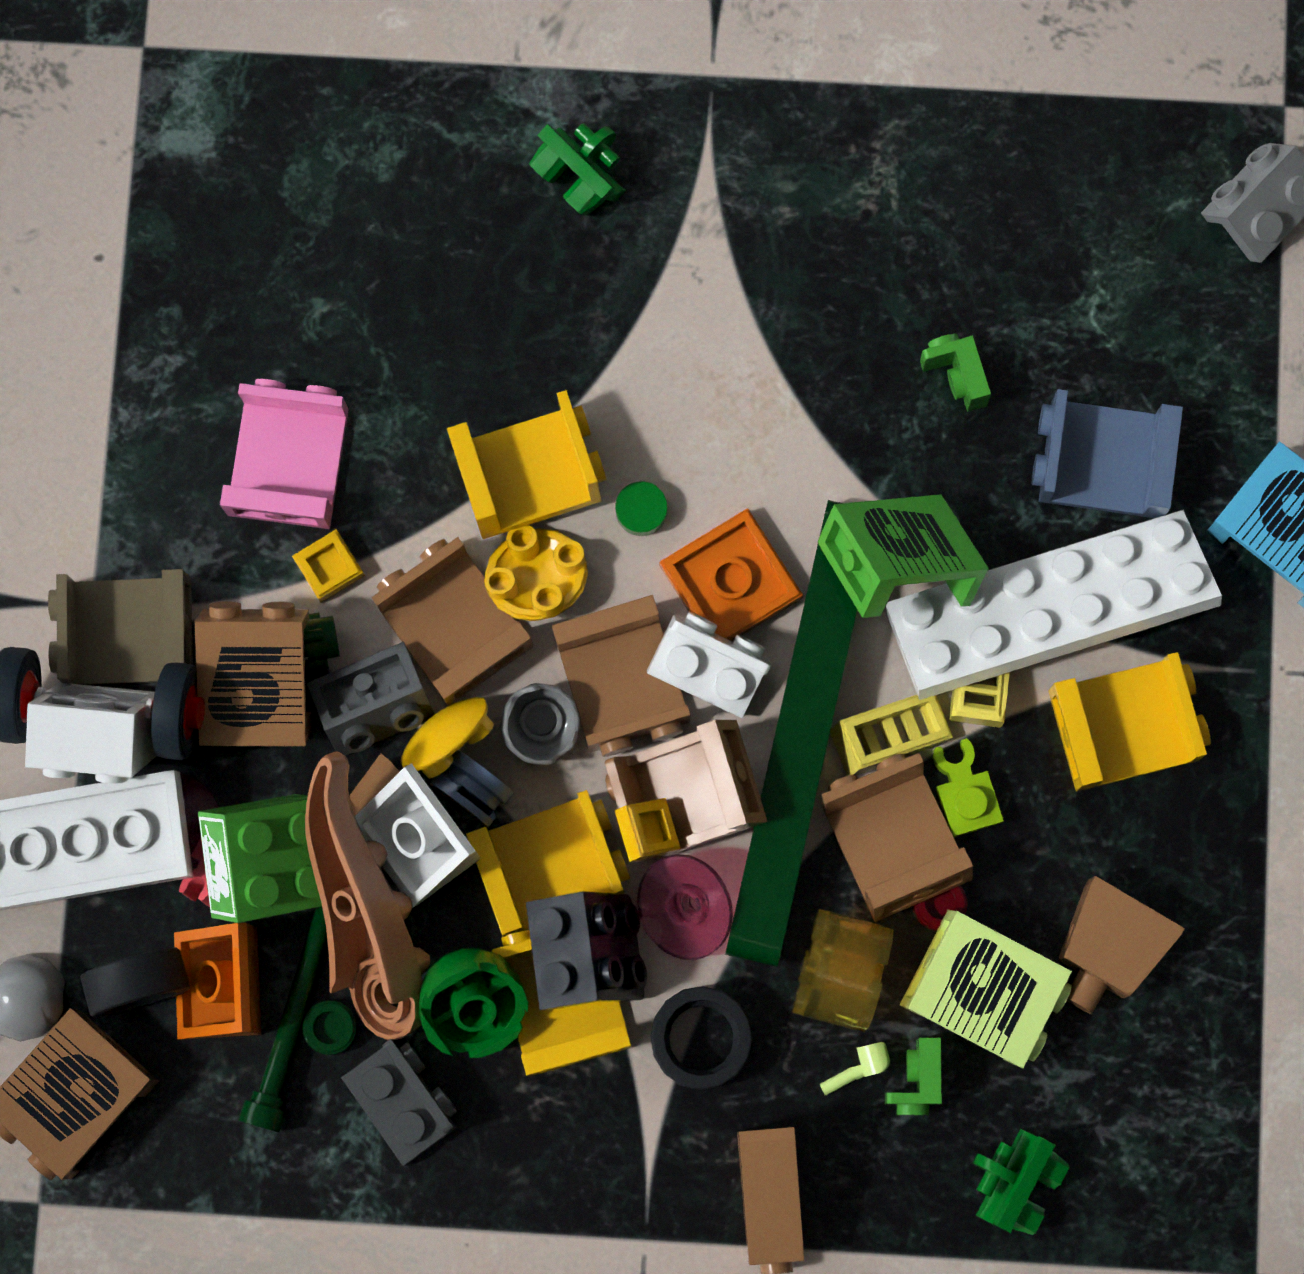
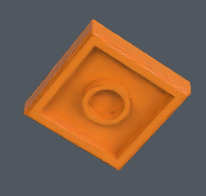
(732, 577)

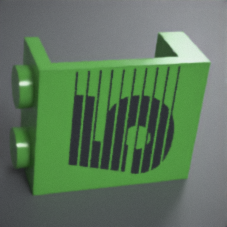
(899, 544)

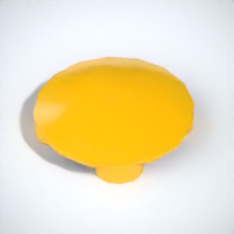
(536, 573)
(445, 734)

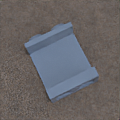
(1107, 457)

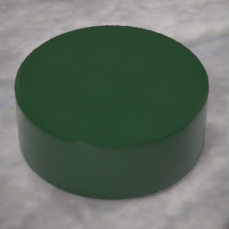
(330, 1028)

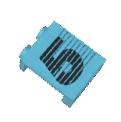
(1270, 515)

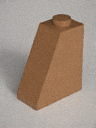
(771, 1199)

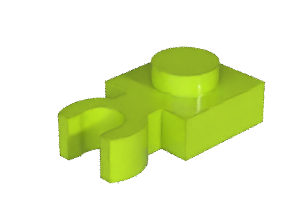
(967, 799)

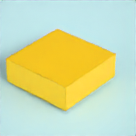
(328, 565)
(647, 829)

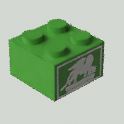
(258, 859)

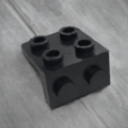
(586, 949)

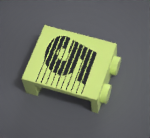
(987, 989)

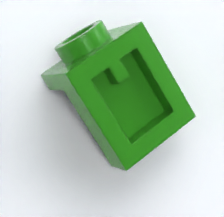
(967, 375)
(924, 1068)

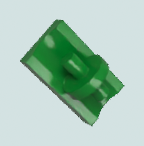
(562, 151)
(1012, 1178)

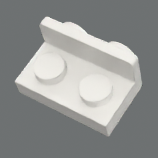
(709, 664)

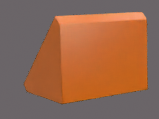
(222, 982)

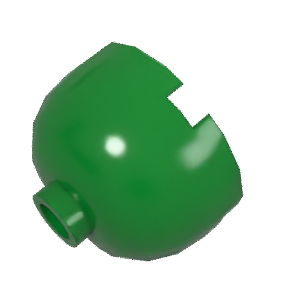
(472, 1003)

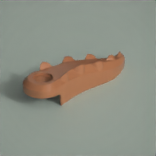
(361, 912)

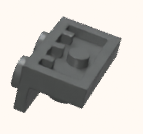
(371, 700)
(400, 1101)

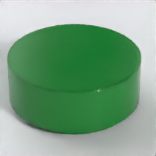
(641, 508)

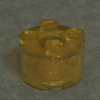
(843, 970)

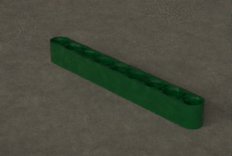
(794, 766)

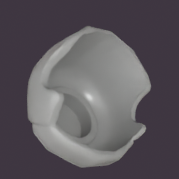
(540, 723)
(29, 997)

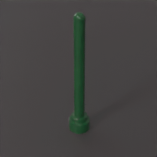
(265, 1105)

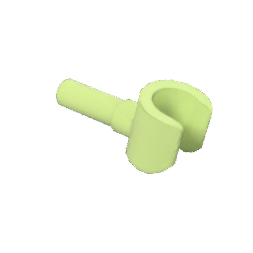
(873, 1060)

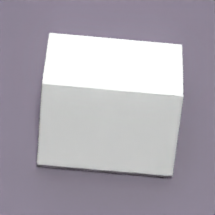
(418, 834)

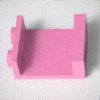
(287, 454)

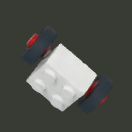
(96, 726)

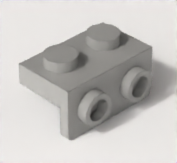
(1261, 200)

